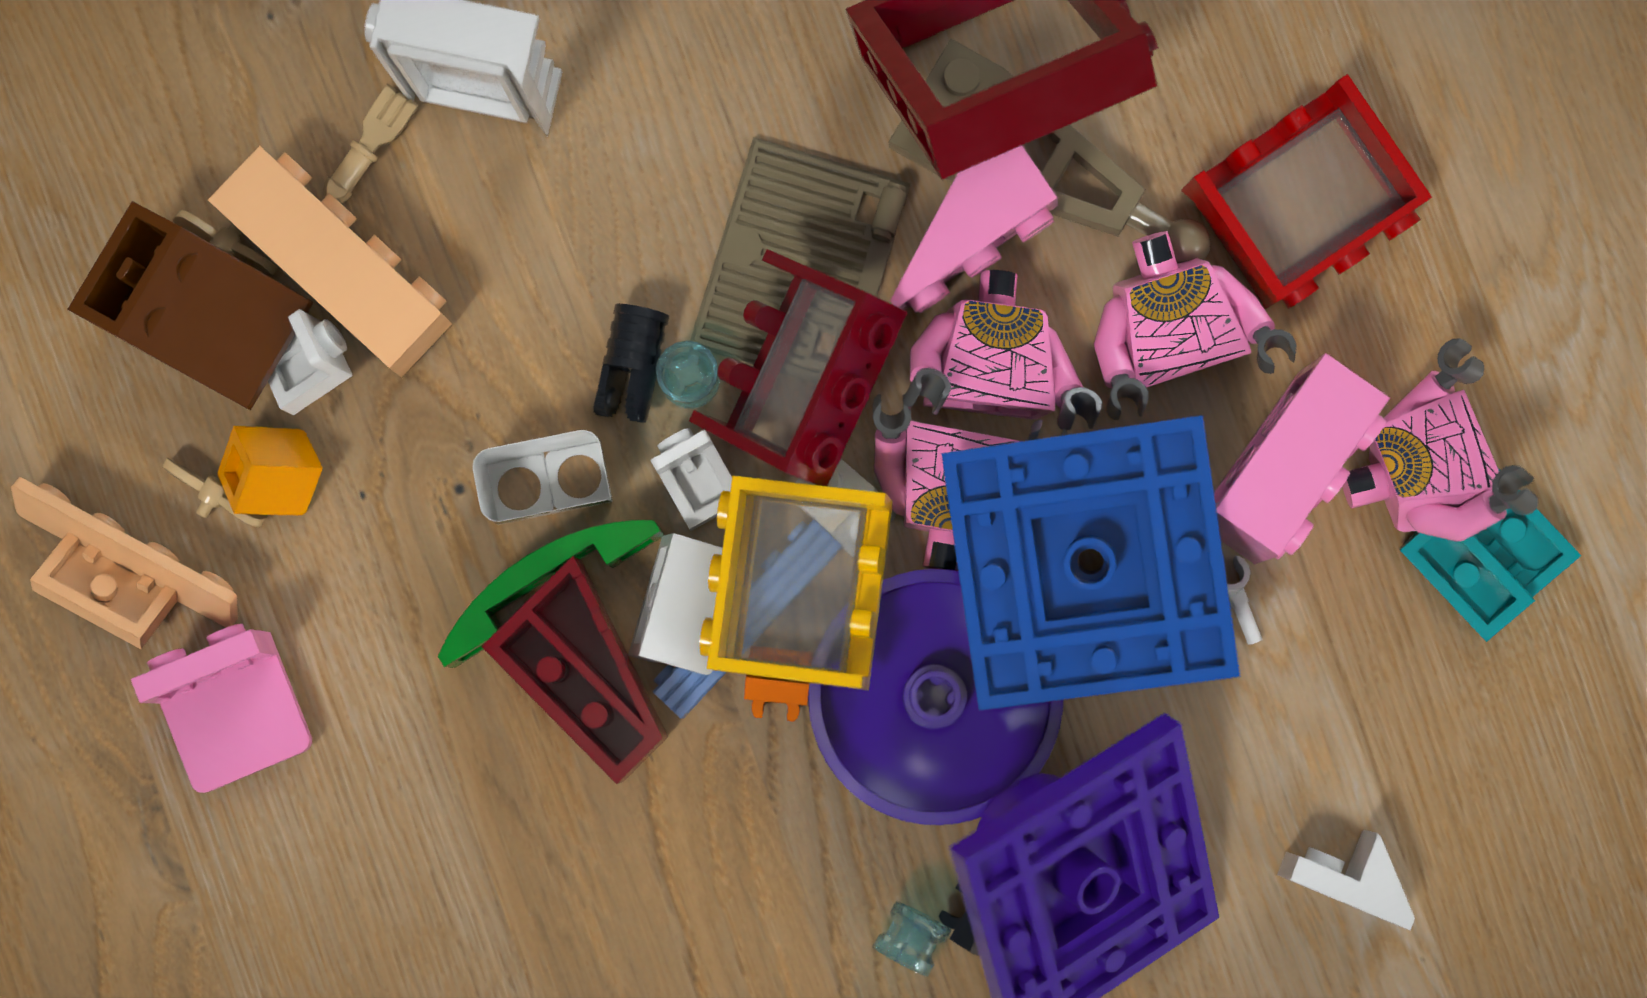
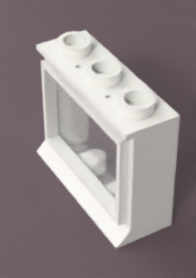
(466, 57)

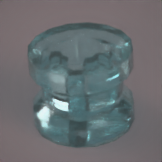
(683, 360)
(911, 938)

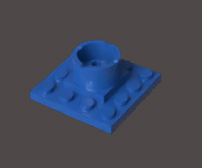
(1065, 632)

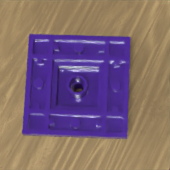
(1089, 870)

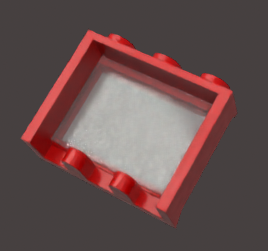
(1309, 194)

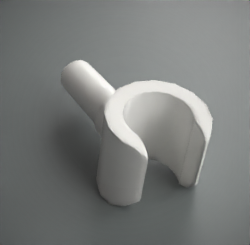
(1239, 601)

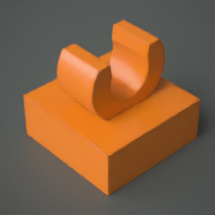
(776, 690)

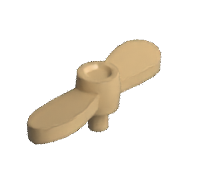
(226, 240)
(210, 493)

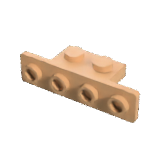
(112, 575)

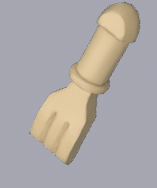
(380, 127)

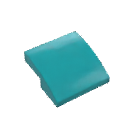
(1494, 571)

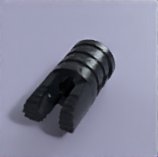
(631, 349)

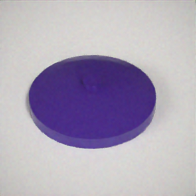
(917, 735)

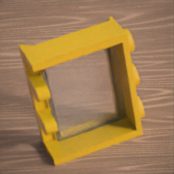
(797, 582)

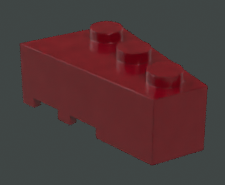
(579, 671)

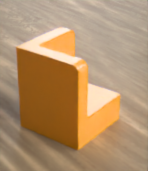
(269, 471)

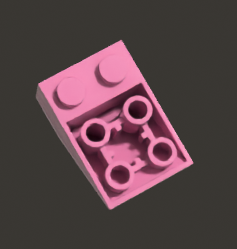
(974, 219)

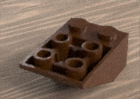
(189, 305)

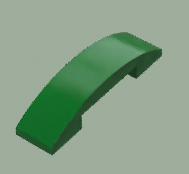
(478, 622)

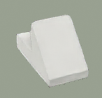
(1368, 882)

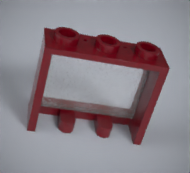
(809, 374)

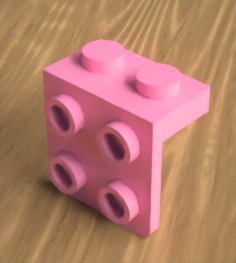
(227, 706)

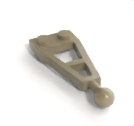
(964, 72)

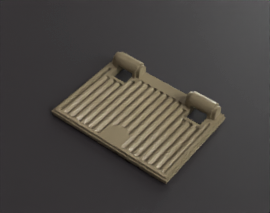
(803, 212)

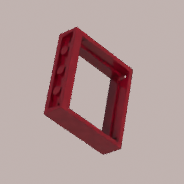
(1015, 109)

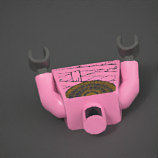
(1177, 323)
(997, 360)
(1436, 461)
(913, 474)

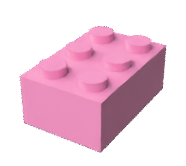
(1297, 460)

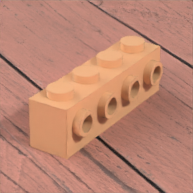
(330, 261)

